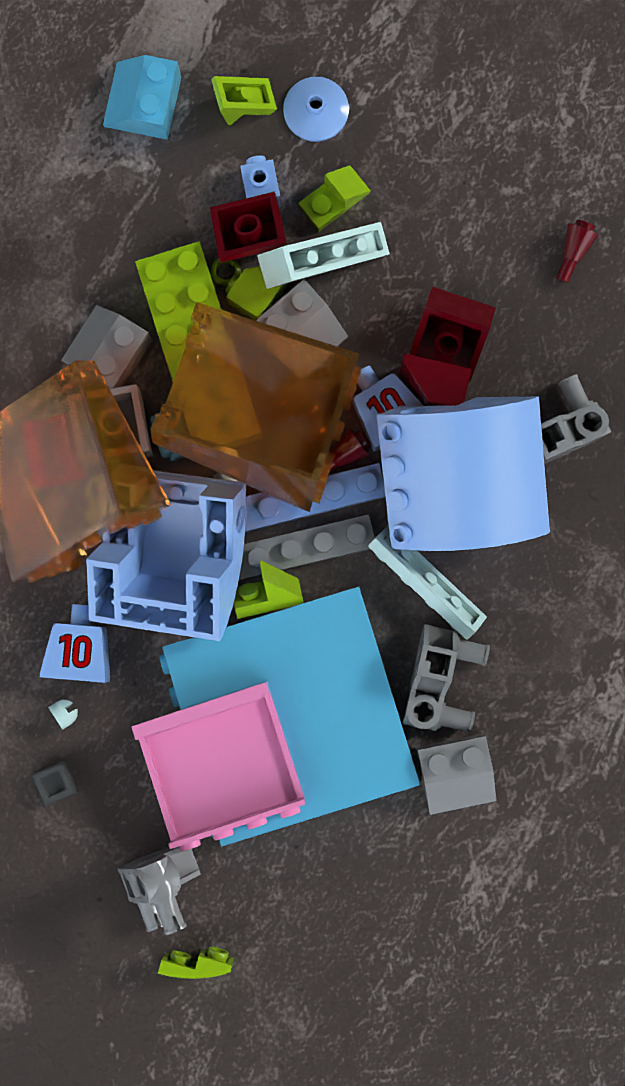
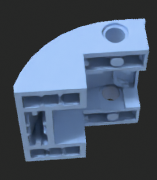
(464, 474)
(177, 570)

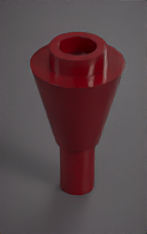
(577, 243)
(350, 448)

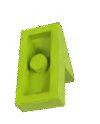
(243, 97)
(333, 198)
(273, 593)

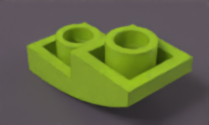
(209, 964)

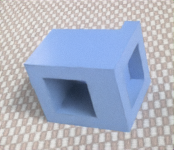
(256, 168)

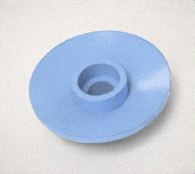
(319, 123)

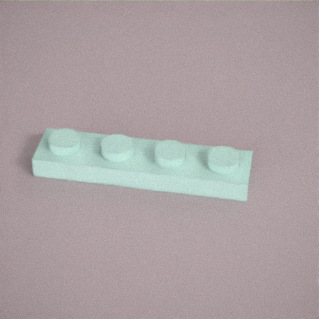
(430, 585)

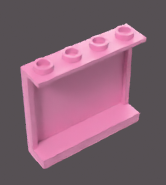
(220, 766)

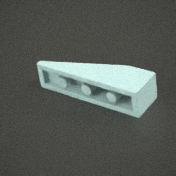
(322, 254)

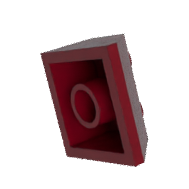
(248, 227)
(453, 329)
(435, 381)

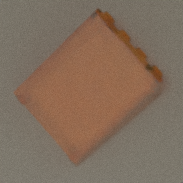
(258, 404)
(69, 474)

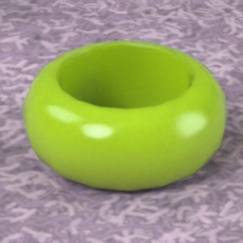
(221, 282)

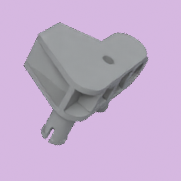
(567, 430)
(433, 687)
(154, 883)

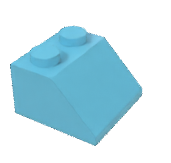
(143, 96)

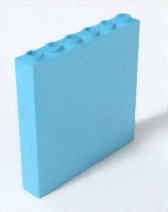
(325, 692)

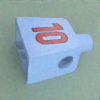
(378, 398)
(77, 650)

